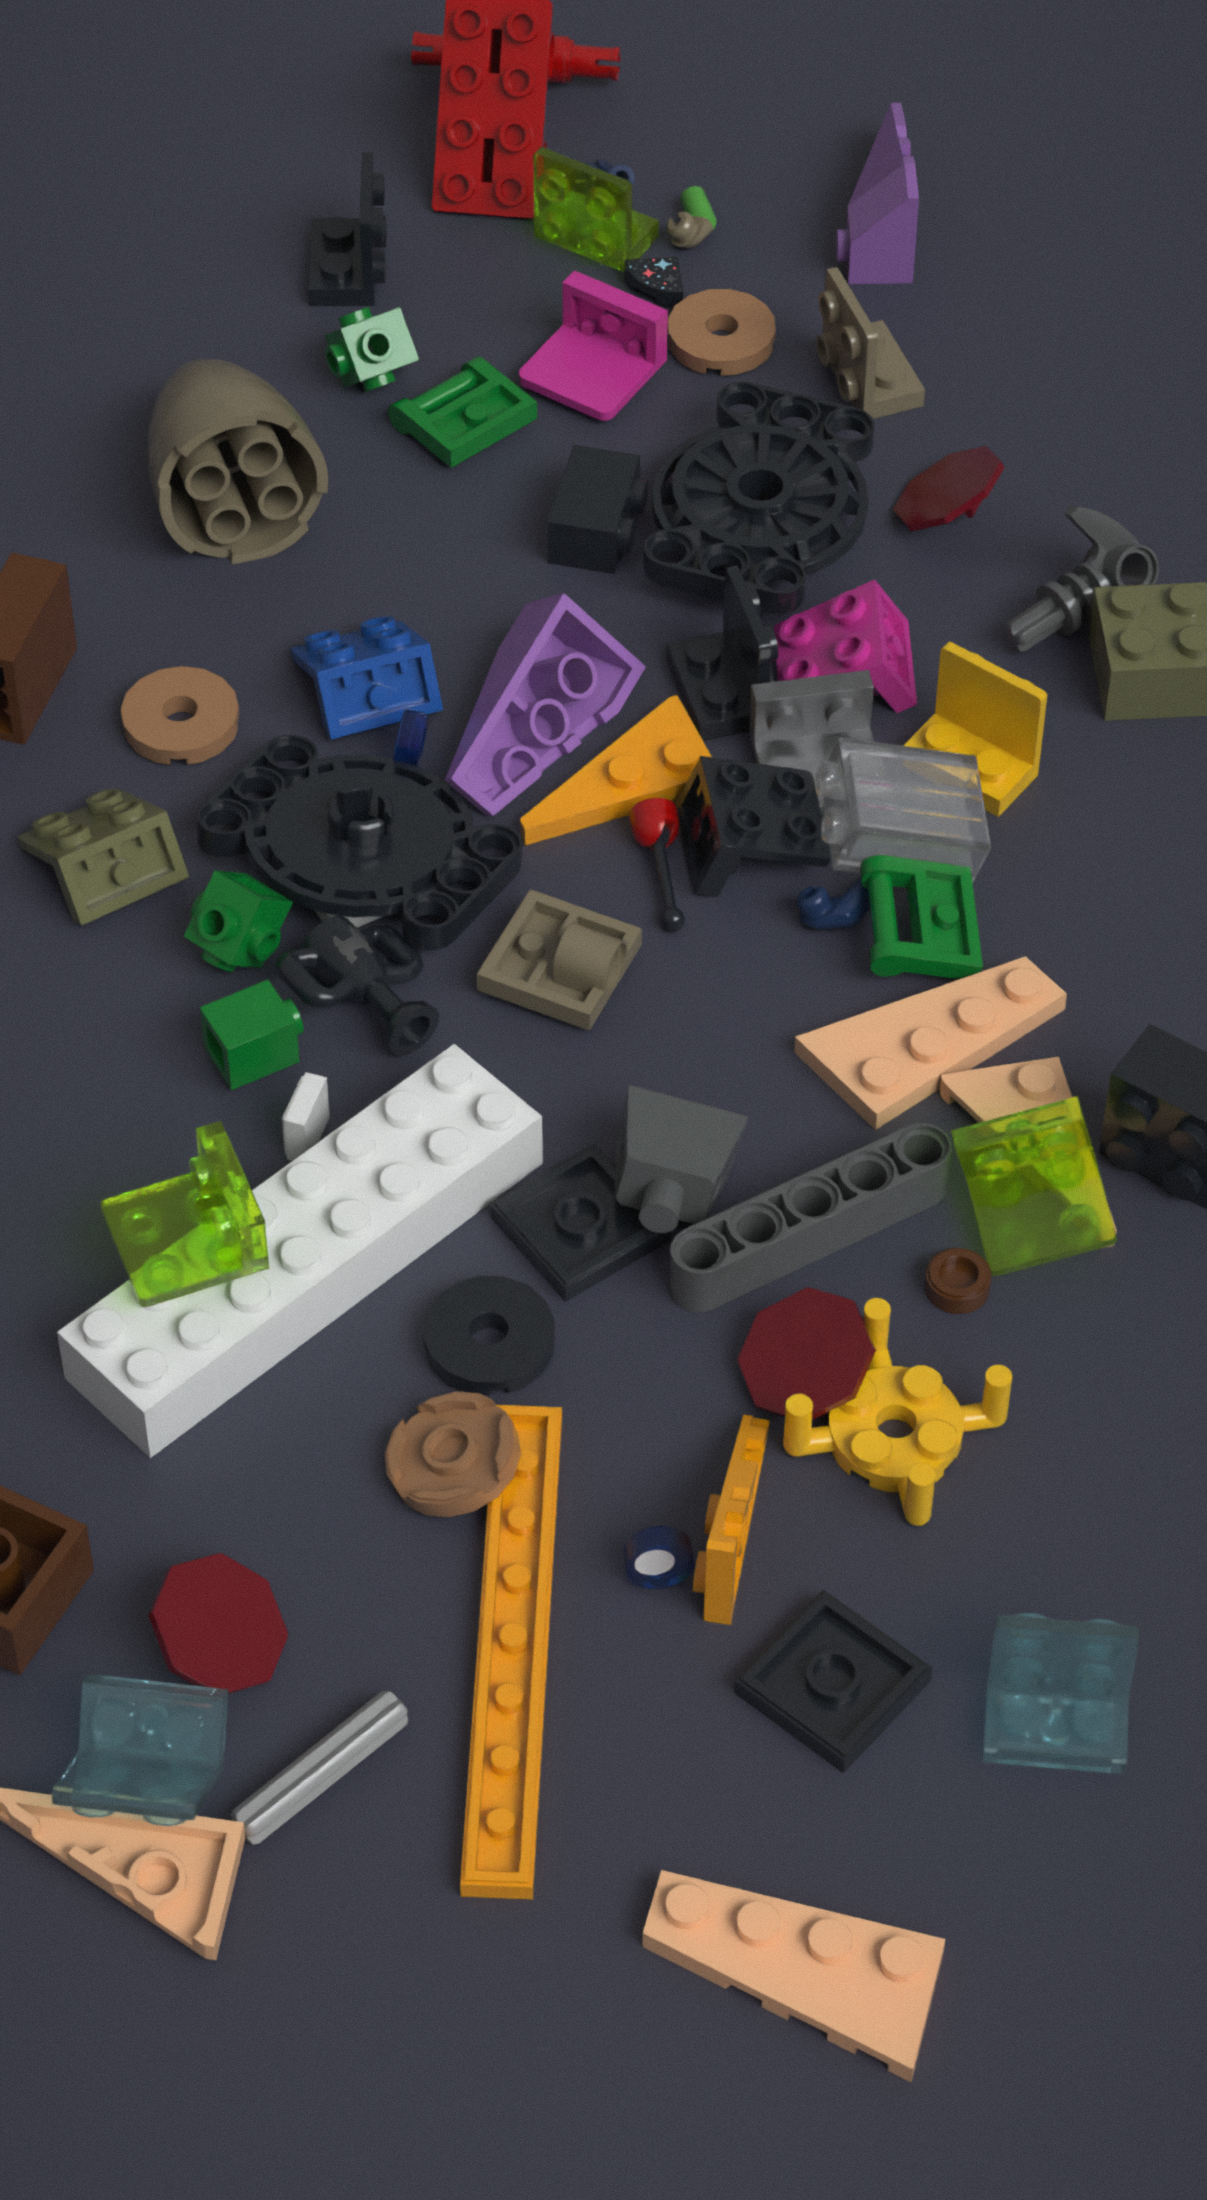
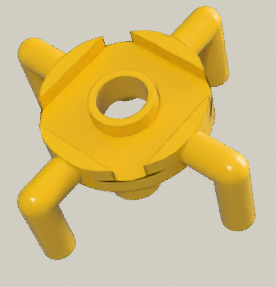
(904, 1394)

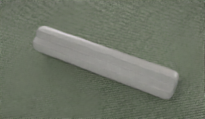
(320, 1766)

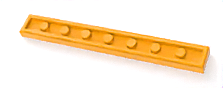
(512, 1667)

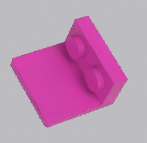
(851, 634)

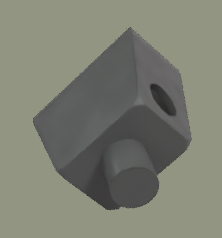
(673, 1157)

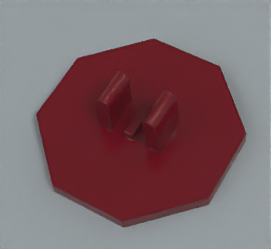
(949, 489)
(806, 1347)
(218, 1624)

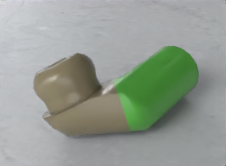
(695, 222)

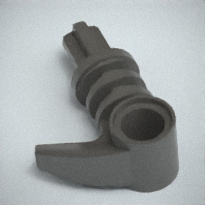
(1070, 599)

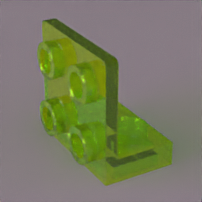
(588, 211)
(1035, 1186)
(191, 1226)

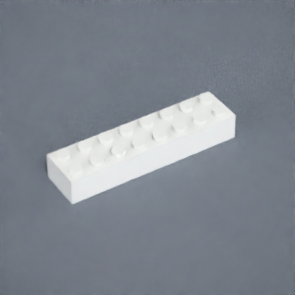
(334, 1234)

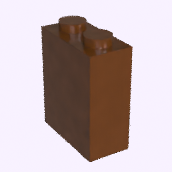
(34, 640)

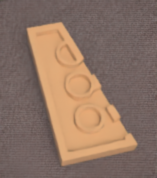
(897, 1051)
(830, 1969)

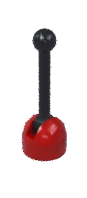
(656, 826)

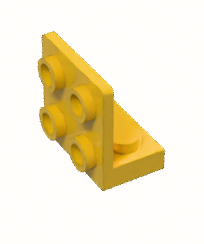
(987, 716)

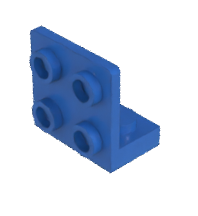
(369, 675)

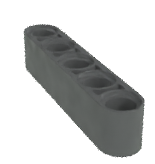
(809, 1217)

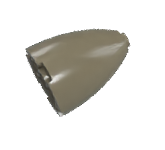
(232, 463)

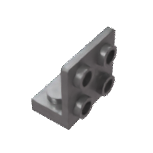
(802, 718)

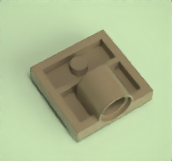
(559, 959)

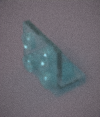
(1059, 1693)
(145, 1749)

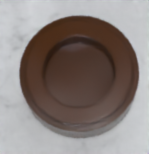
(958, 1280)

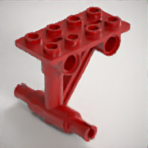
(494, 99)

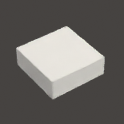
(305, 1115)

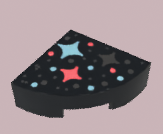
(656, 278)

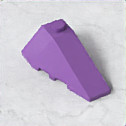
(883, 210)
(542, 696)

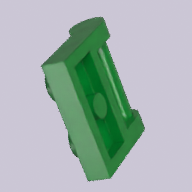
(465, 412)
(939, 912)

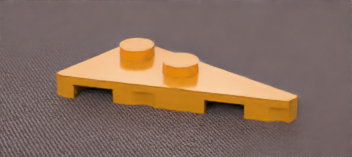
(641, 764)
(729, 1523)

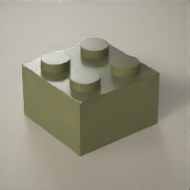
(1150, 650)

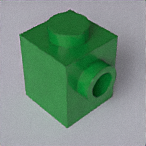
(251, 1033)

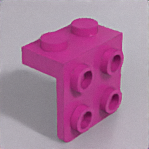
(601, 350)

